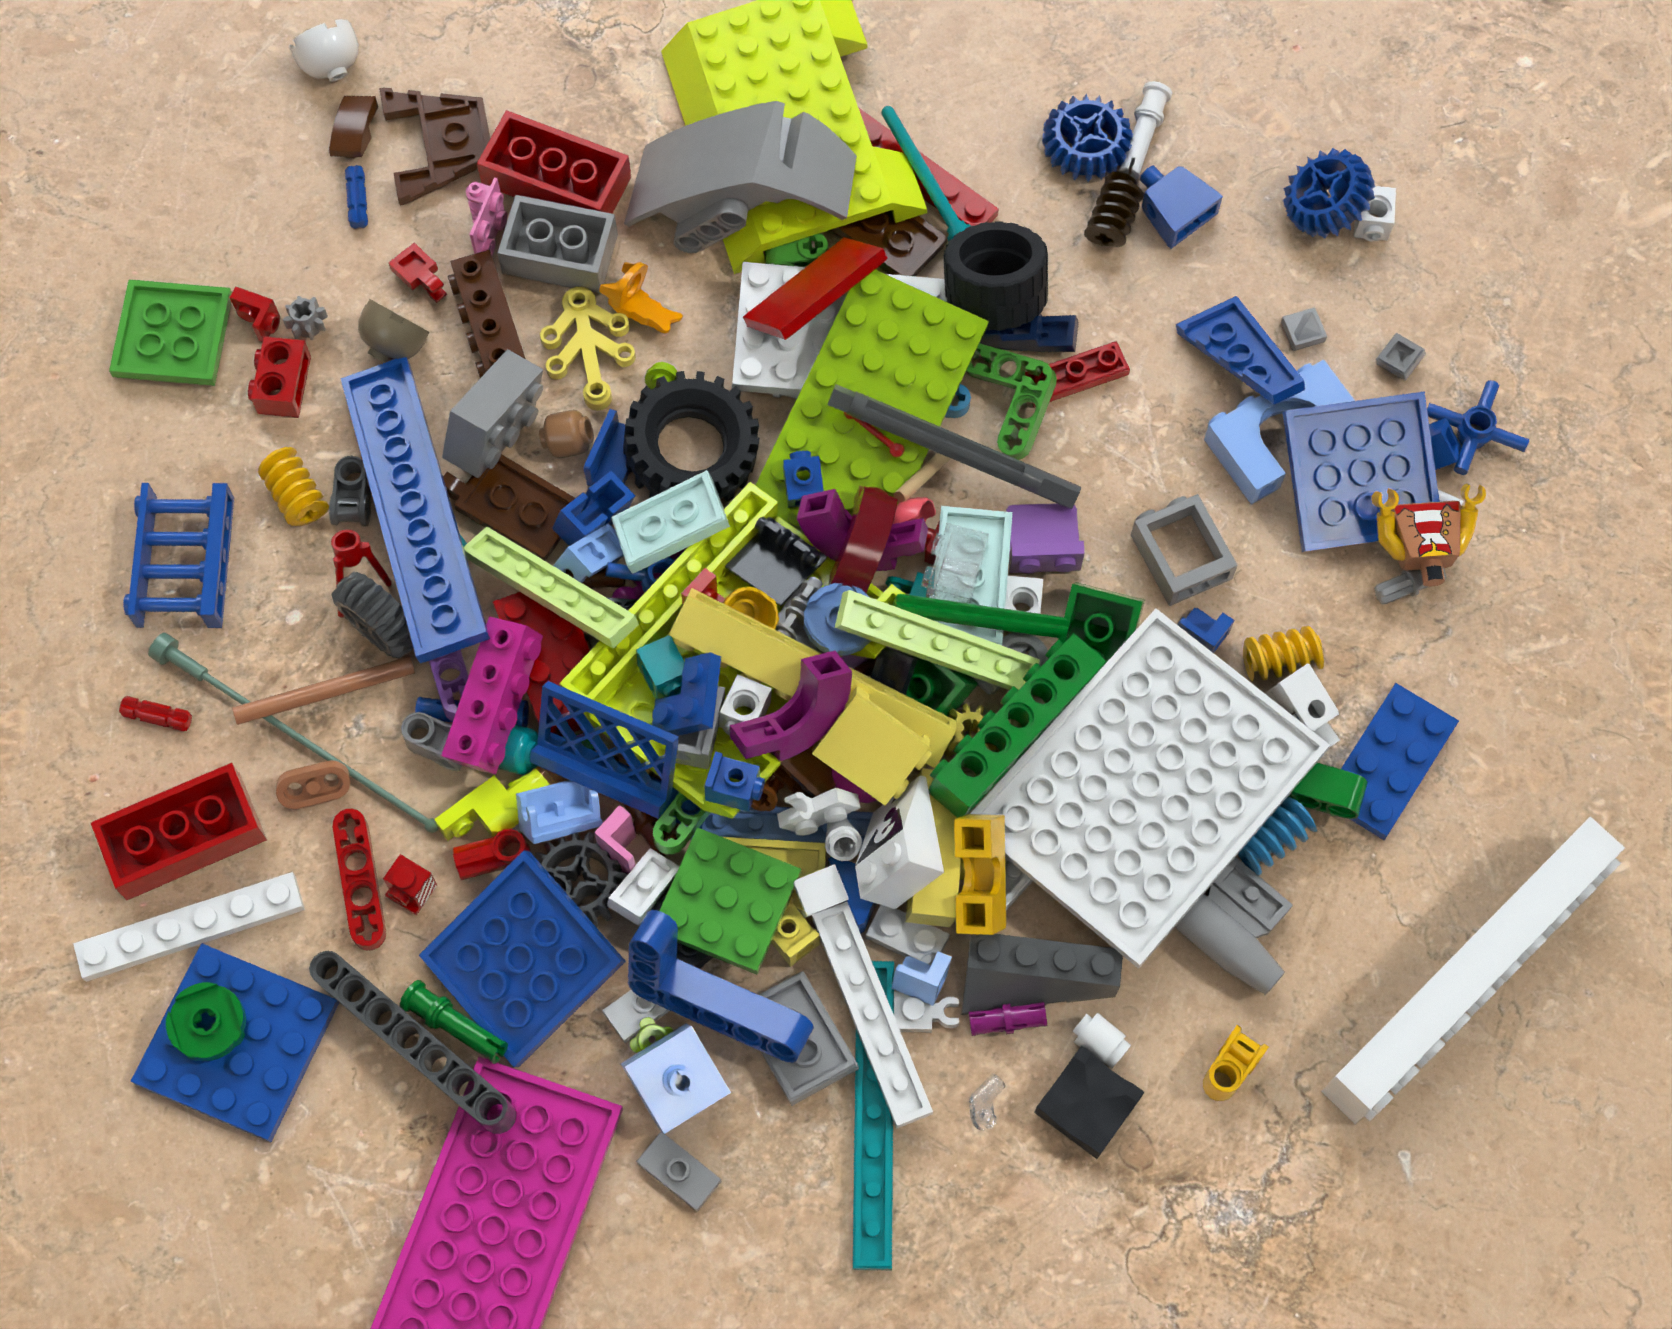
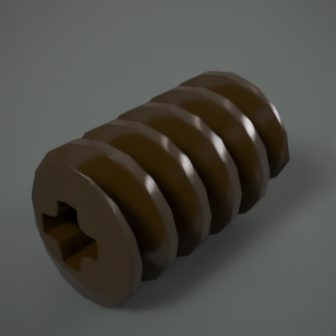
(1114, 210)

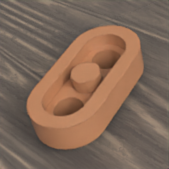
(314, 785)

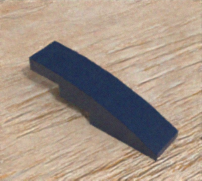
(1038, 335)

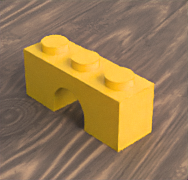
(983, 896)

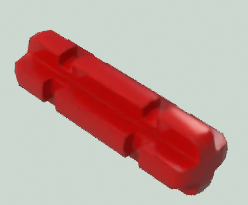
(155, 713)

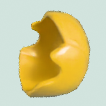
(754, 604)

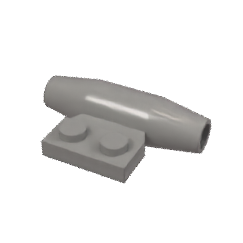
(1231, 920)

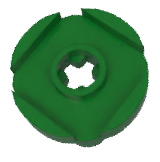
(187, 1012)

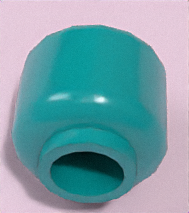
(518, 750)

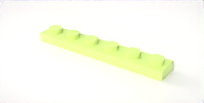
(551, 587)
(932, 641)

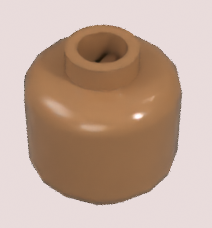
(566, 433)

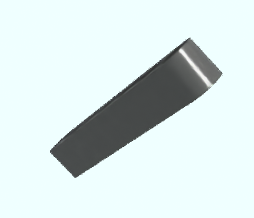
(424, 1053)

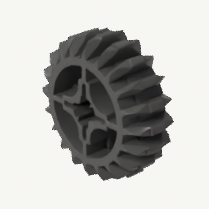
(373, 614)
(593, 885)

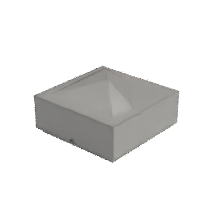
(1303, 329)
(1400, 356)

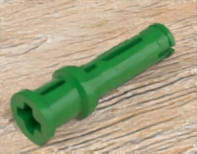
(439, 1013)

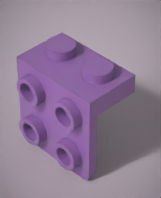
(1044, 539)

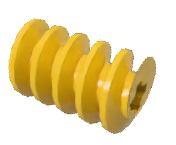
(292, 488)
(1282, 651)

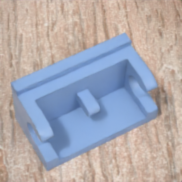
(591, 553)
(557, 811)

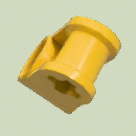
(1236, 1060)

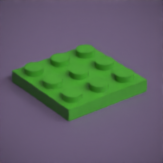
(171, 332)
(729, 899)

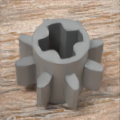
(305, 317)

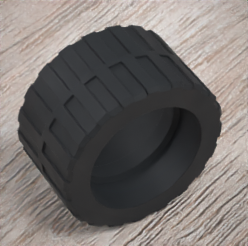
(997, 273)

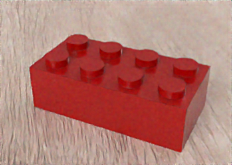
(553, 165)
(560, 652)
(178, 831)

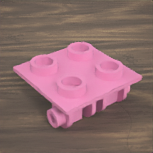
(487, 214)

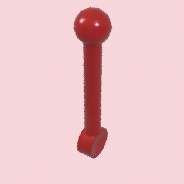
(896, 449)

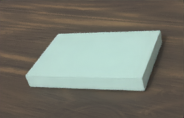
(670, 522)

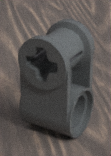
(350, 498)

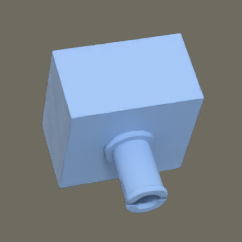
(675, 1078)

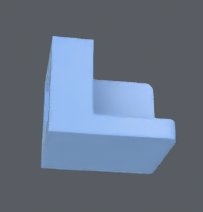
(921, 979)

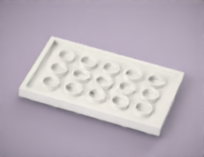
(781, 365)

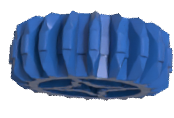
(1091, 148)
(1348, 184)

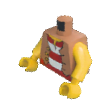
(1428, 533)

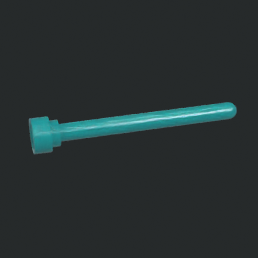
(923, 172)

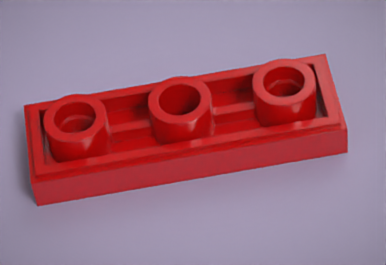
(1094, 368)

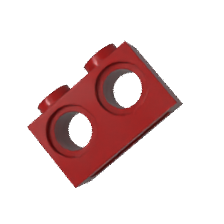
(288, 377)

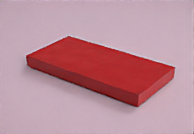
(815, 288)

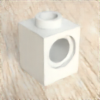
(1377, 228)
(1025, 591)
(744, 693)

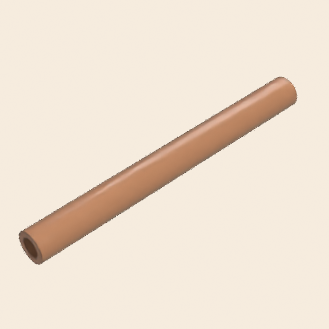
(323, 690)

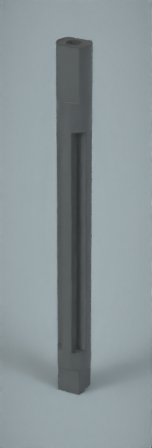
(955, 446)

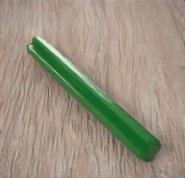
(983, 616)

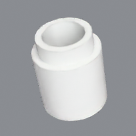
(1101, 1039)

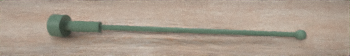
(166, 649)

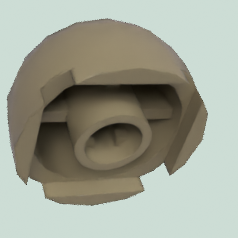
(389, 333)

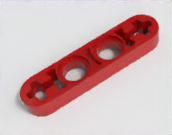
(358, 879)

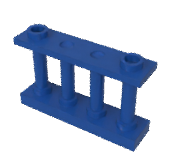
(211, 571)

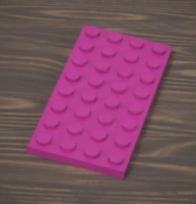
(501, 1210)

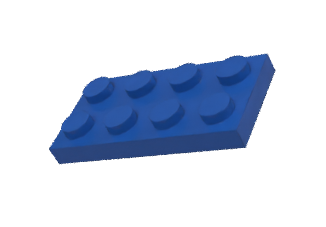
(1396, 756)

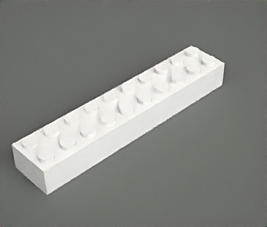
(1475, 973)

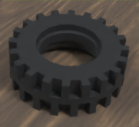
(696, 400)

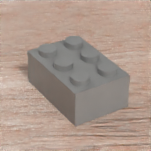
(557, 243)
(493, 414)

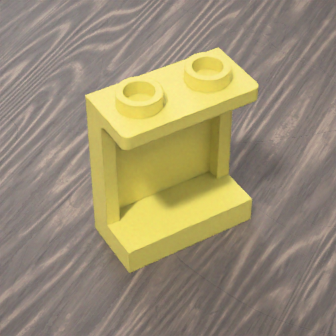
(872, 748)

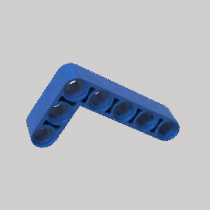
(707, 998)

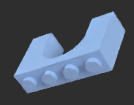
(1237, 436)

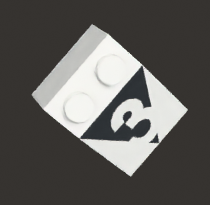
(900, 849)

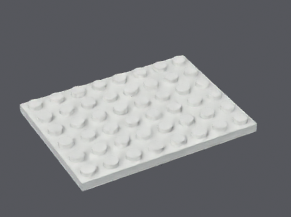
(1149, 786)

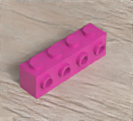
(492, 696)

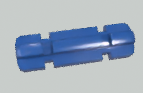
(356, 196)

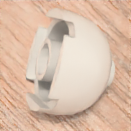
(326, 51)

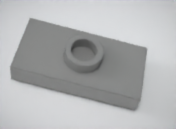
(679, 1171)

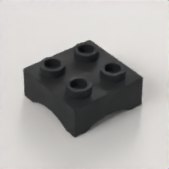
(1088, 1102)

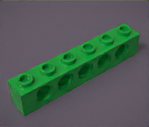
(961, 792)

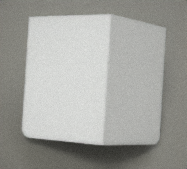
(820, 890)

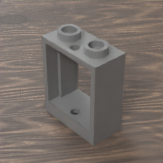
(1197, 580)

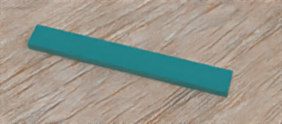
(872, 1156)

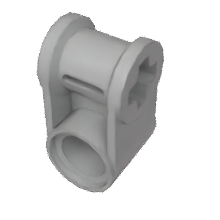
(433, 743)

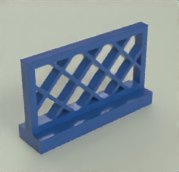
(600, 769)

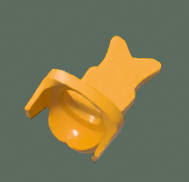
(629, 299)

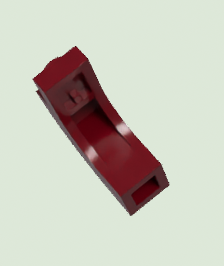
(865, 538)

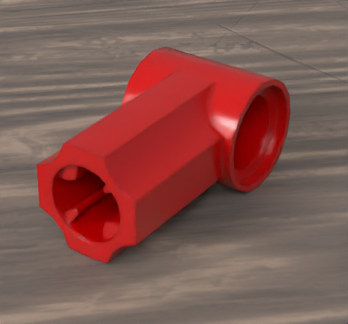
(487, 854)

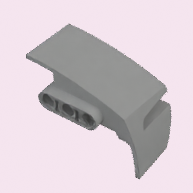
(735, 161)

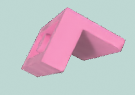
(616, 835)

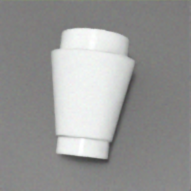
(842, 840)

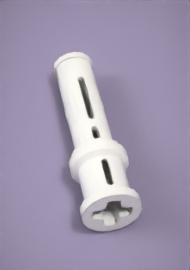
(1148, 117)

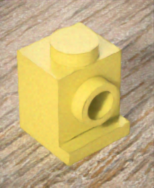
(798, 943)

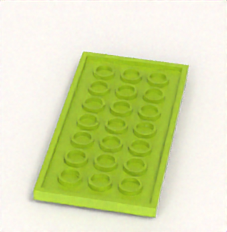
(894, 349)

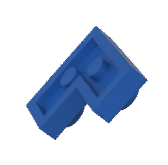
(695, 705)

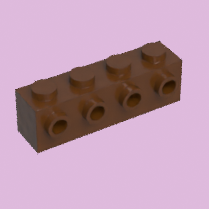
(484, 309)

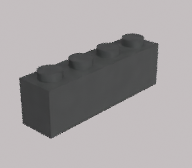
(1036, 971)

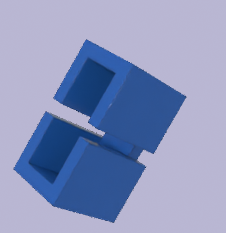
(599, 504)

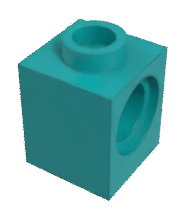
(661, 667)

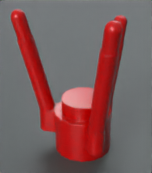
(349, 552)

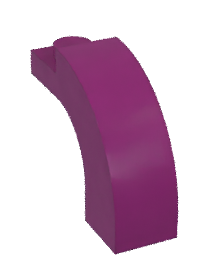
(827, 524)
(805, 717)

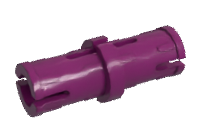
(1008, 1018)

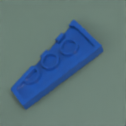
(1243, 348)

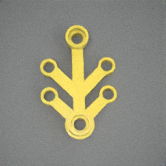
(586, 340)

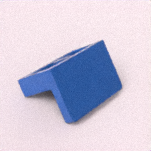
(607, 451)

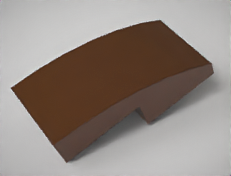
(351, 126)

